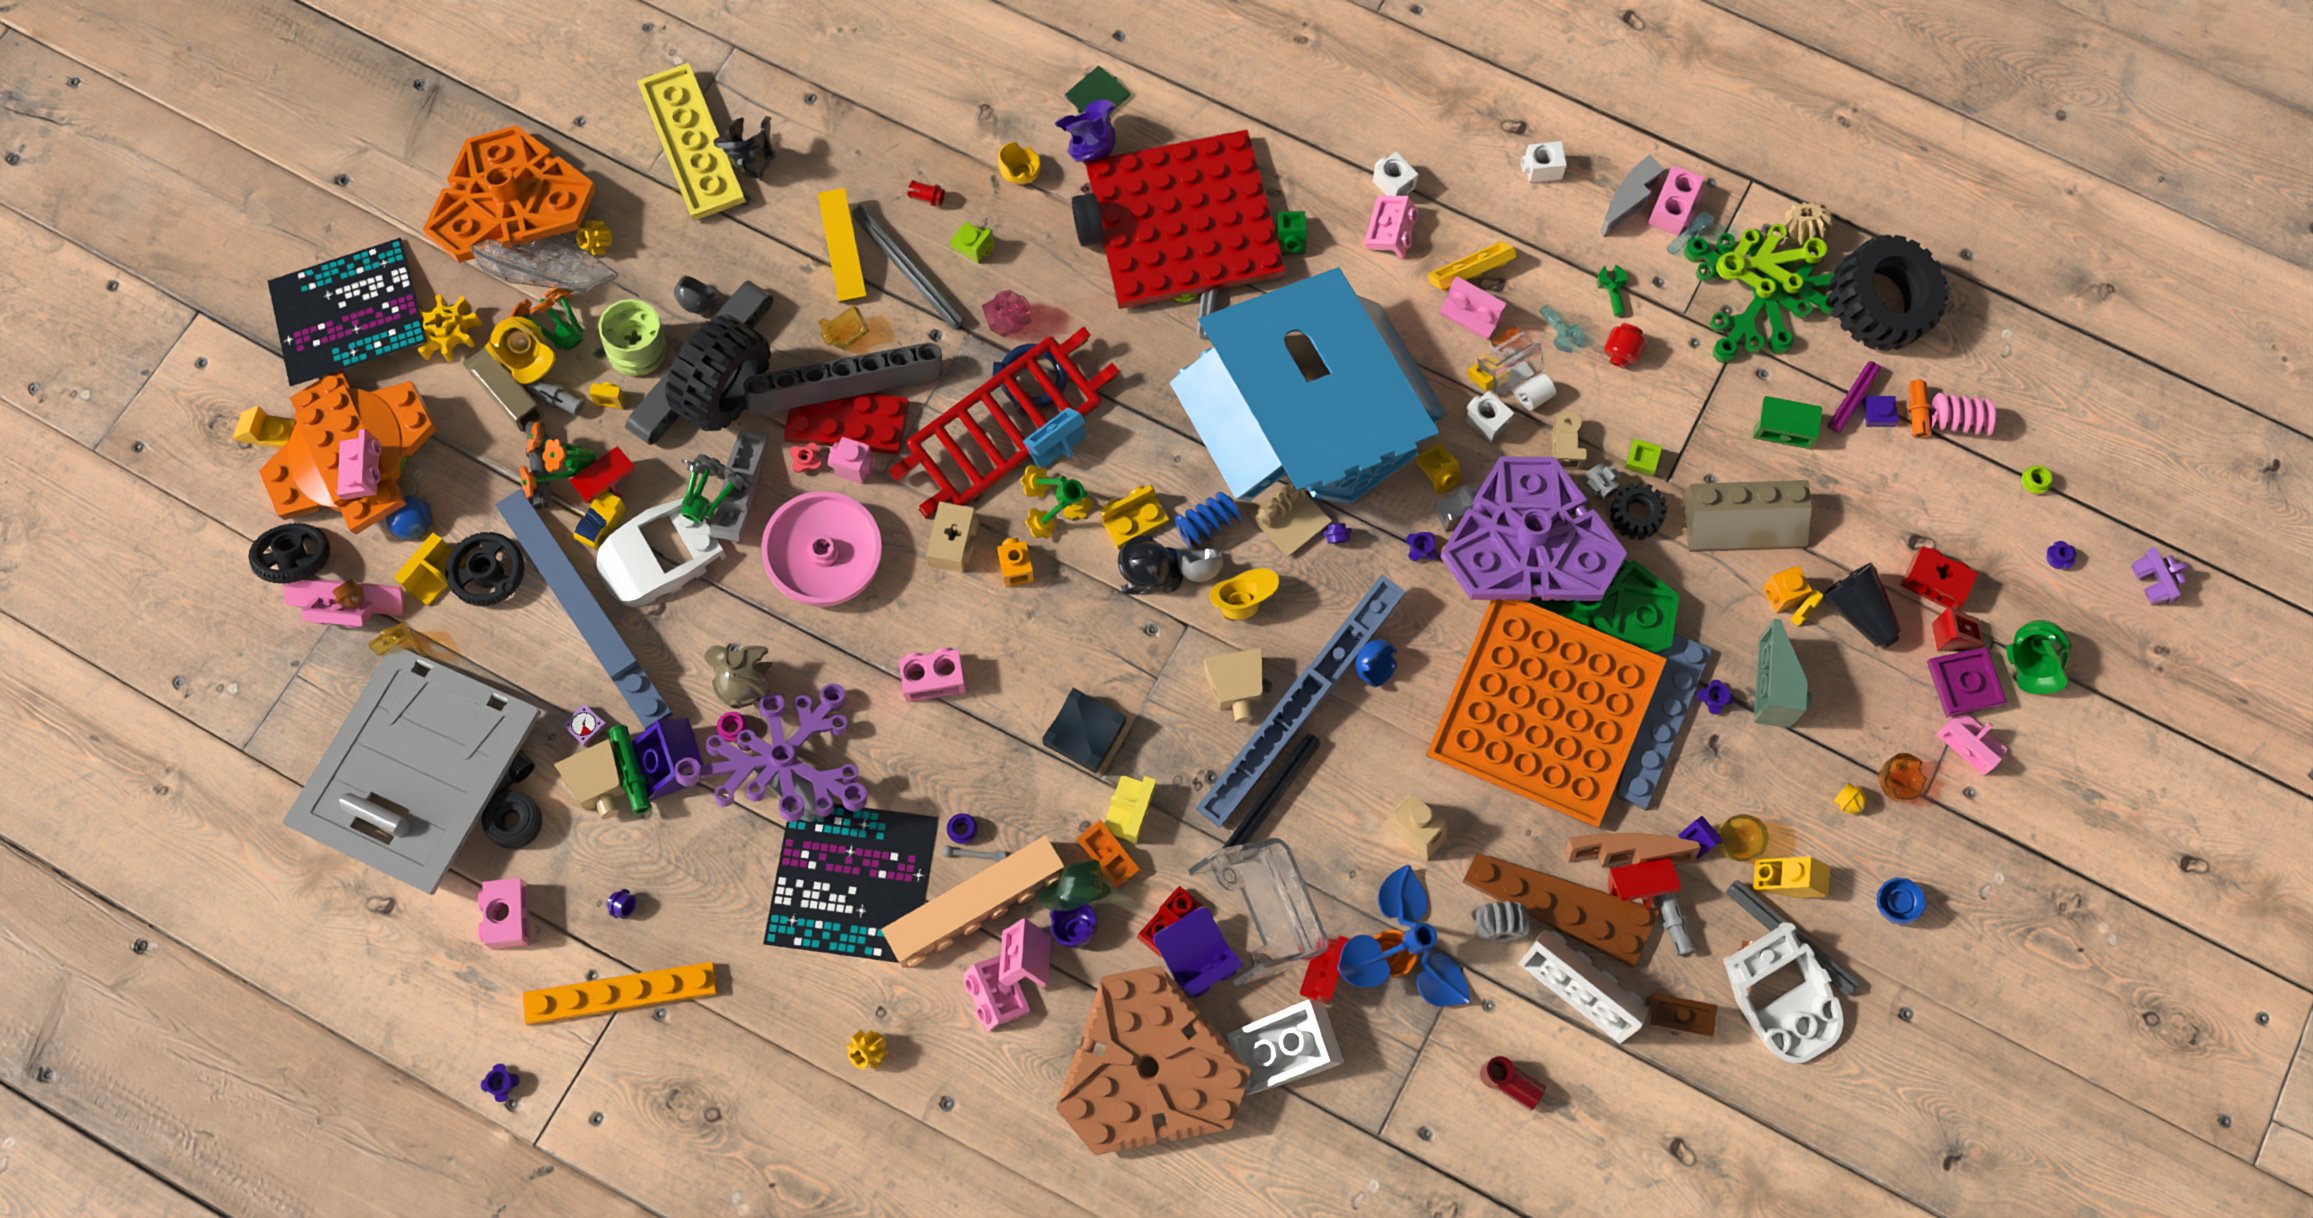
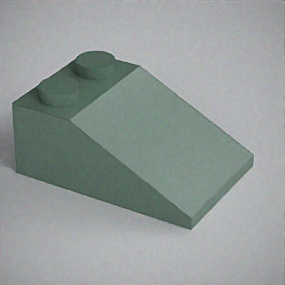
(1780, 680)

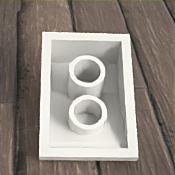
(1287, 1046)

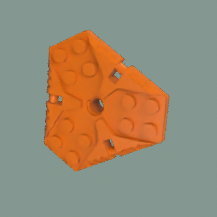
(508, 192)

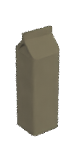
(503, 389)

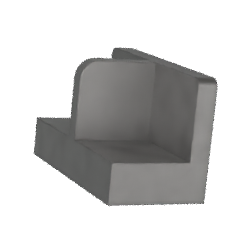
(1454, 507)

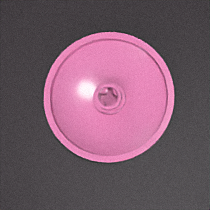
(821, 548)

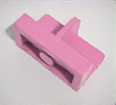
(1973, 742)
(1025, 953)

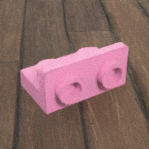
(1392, 224)
(1472, 308)
(359, 466)
(994, 1000)

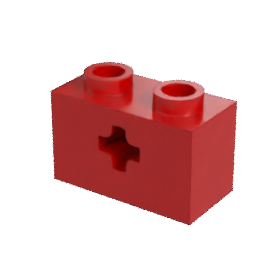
(1924, 579)

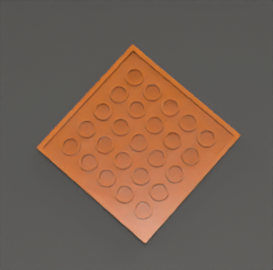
(1546, 709)

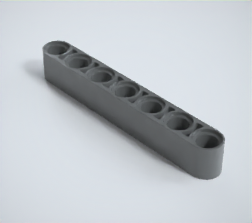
(843, 378)
(654, 414)

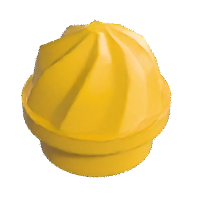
(1851, 799)

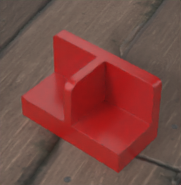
(603, 475)
(1643, 881)

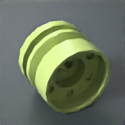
(633, 337)

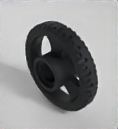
(288, 553)
(504, 584)

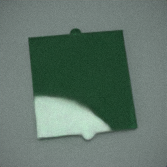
(1094, 87)

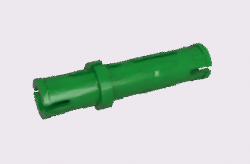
(633, 780)

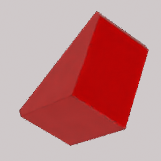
(1957, 631)

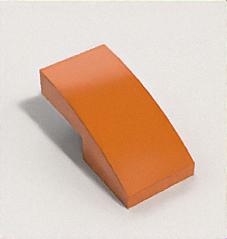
(1105, 848)

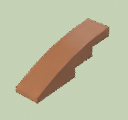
(1630, 847)

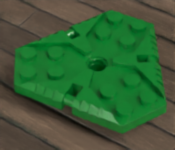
(1634, 609)

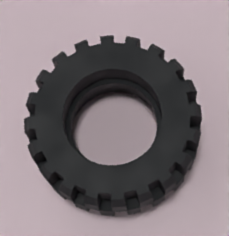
(1912, 272)
(711, 372)

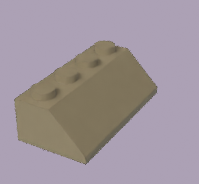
(1747, 515)

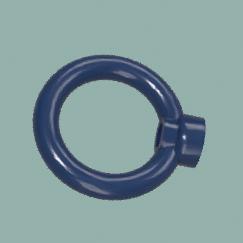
(1017, 352)

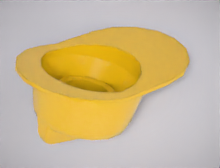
(1243, 593)

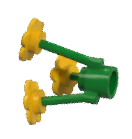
(1068, 493)

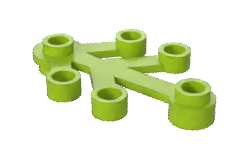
(1768, 261)

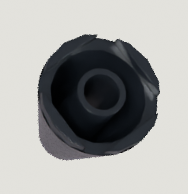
(1865, 605)

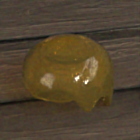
(1743, 837)

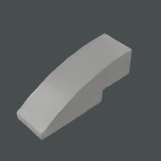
(1632, 193)

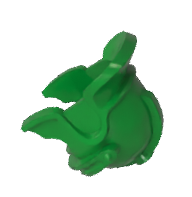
(2040, 657)

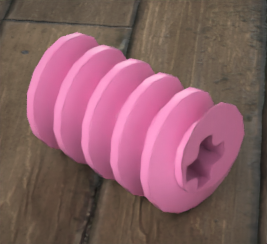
(1963, 412)

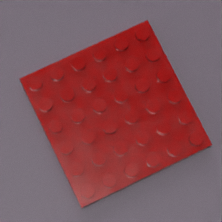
(1184, 219)

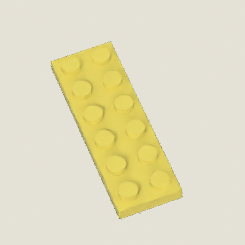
(688, 141)

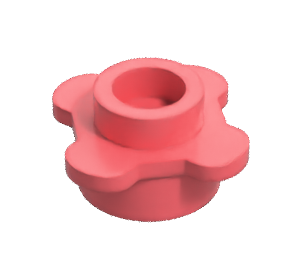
(808, 465)

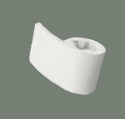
(1535, 391)

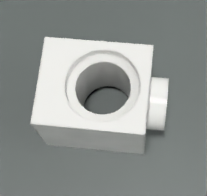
(1550, 153)
(1398, 185)
(1488, 427)

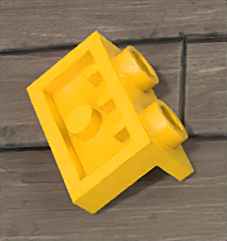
(1133, 515)

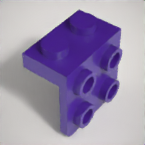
(1196, 952)

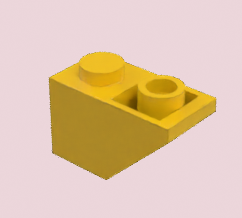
(1792, 877)

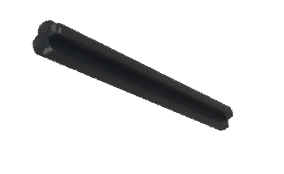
(1274, 791)

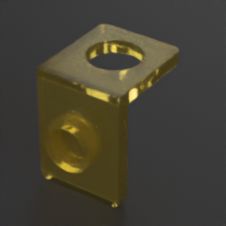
(395, 635)

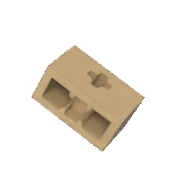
(952, 520)

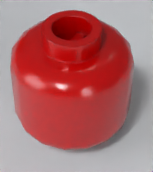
(1625, 345)

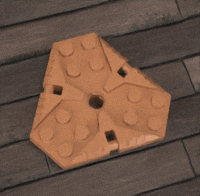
(1142, 1019)

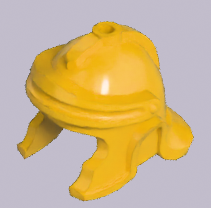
(526, 360)

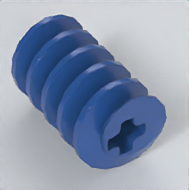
(1206, 518)

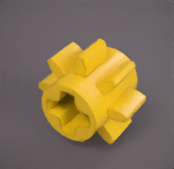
(594, 237)
(867, 1049)

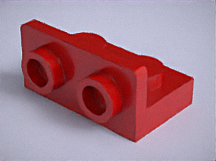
(1323, 973)

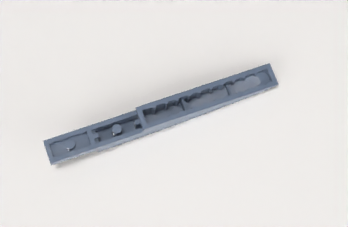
(583, 609)
(1300, 702)

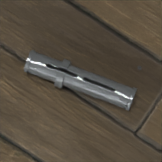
(537, 466)

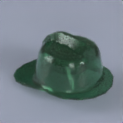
(1077, 886)

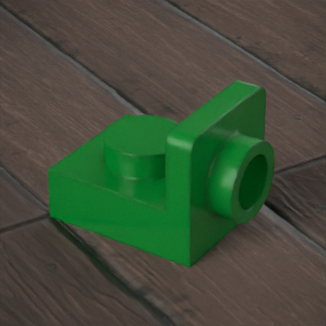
(1292, 232)

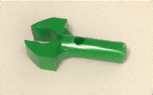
(1604, 281)

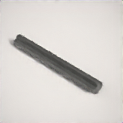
(1771, 919)

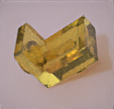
(844, 328)

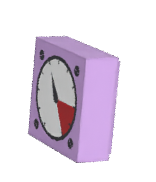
(584, 725)

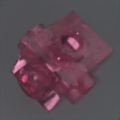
(1007, 313)

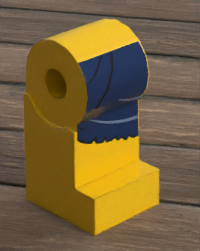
(600, 520)

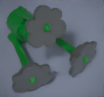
(695, 505)

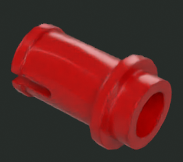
(932, 194)

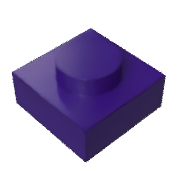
(1880, 411)
(1702, 833)

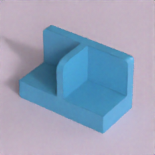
(1056, 437)

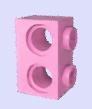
(1675, 200)
(932, 683)

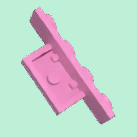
(321, 608)

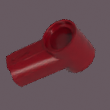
(1515, 1082)

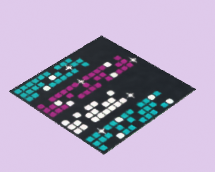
(346, 311)
(849, 880)

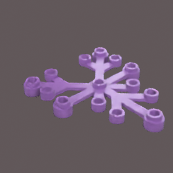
(743, 764)

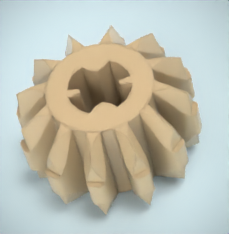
(1807, 222)

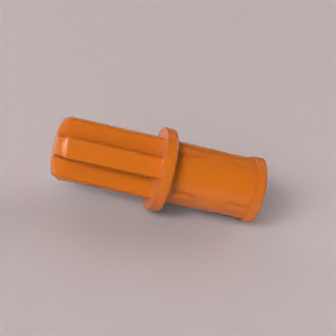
(1919, 409)

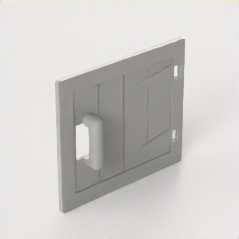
(419, 745)

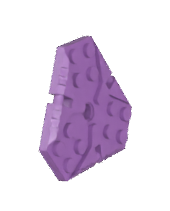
(1504, 555)

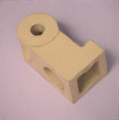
(1565, 441)

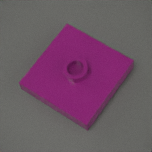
(1966, 682)

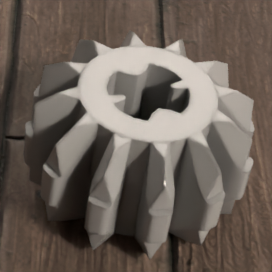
(1502, 921)

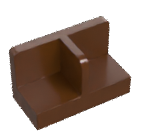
(1681, 1015)

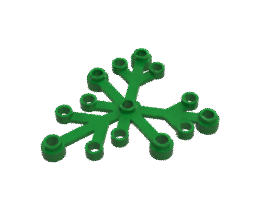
(1744, 322)

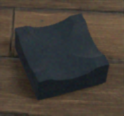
(1084, 730)

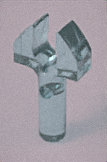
(1697, 228)
(1562, 330)

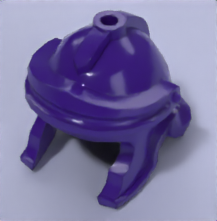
(1090, 132)

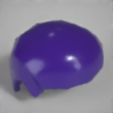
(1074, 926)

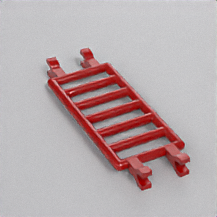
(982, 393)

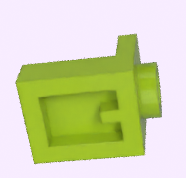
(973, 242)

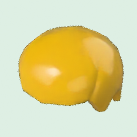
(1018, 164)

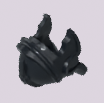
(748, 155)
(1145, 571)

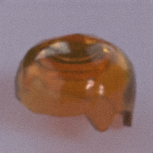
(1902, 778)

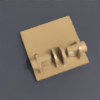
(1290, 518)

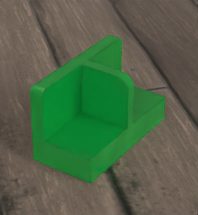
(1788, 422)

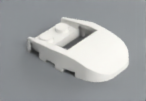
(631, 568)
(1800, 1021)

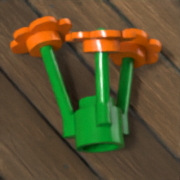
(567, 334)
(555, 454)

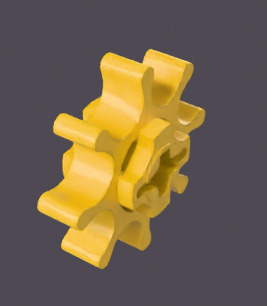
(447, 327)

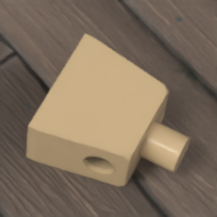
(1236, 681)
(594, 778)
(1417, 826)

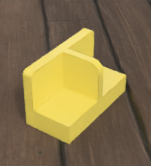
(1130, 807)

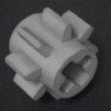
(1602, 481)

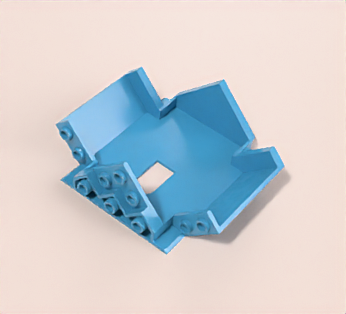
(1326, 434)

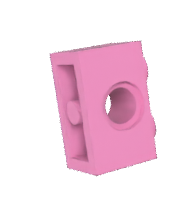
(514, 929)

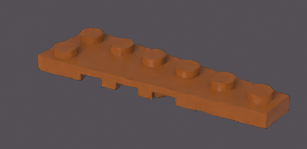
(1575, 910)

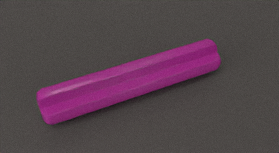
(1854, 397)

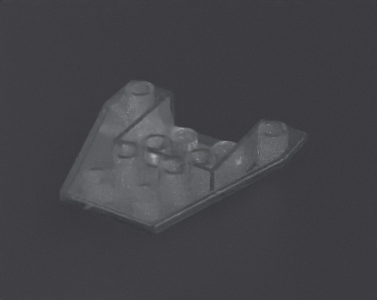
(544, 263)

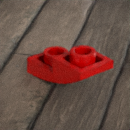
(1174, 908)

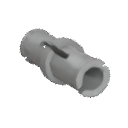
(557, 396)
(1676, 923)

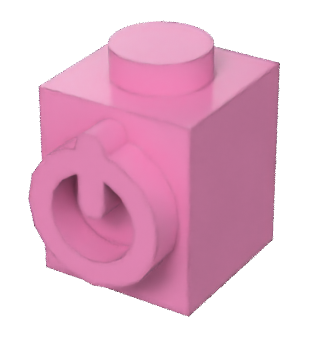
(851, 460)

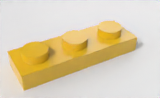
(1472, 265)

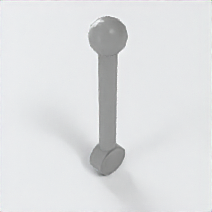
(948, 851)

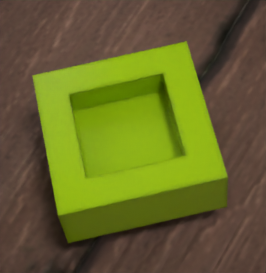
(1643, 457)

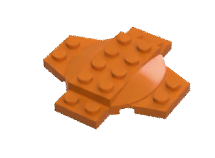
(331, 411)

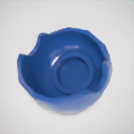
(411, 520)
(1376, 662)
(1901, 901)

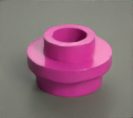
(728, 719)

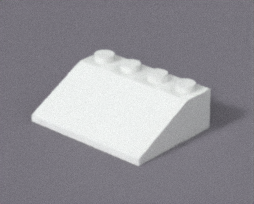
(1584, 987)

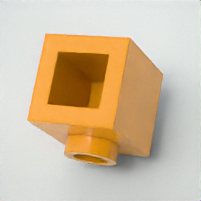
(1787, 589)

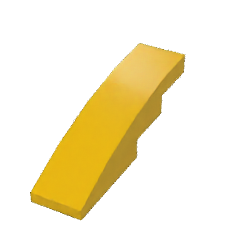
(841, 245)

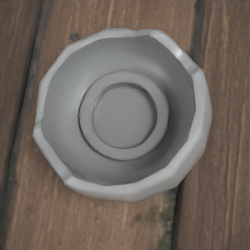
(1199, 564)

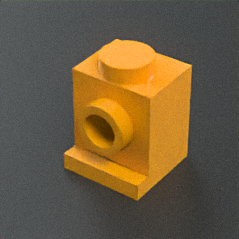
(1016, 571)

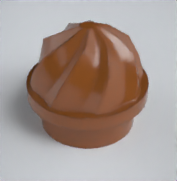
(349, 594)

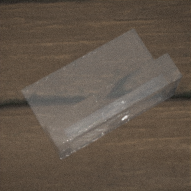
(1513, 362)

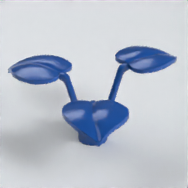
(1363, 959)

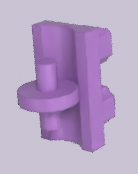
(2165, 588)

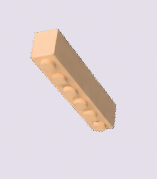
(973, 902)

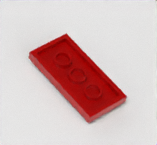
(862, 418)

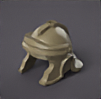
(738, 676)

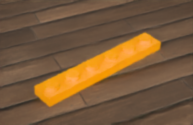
(619, 993)

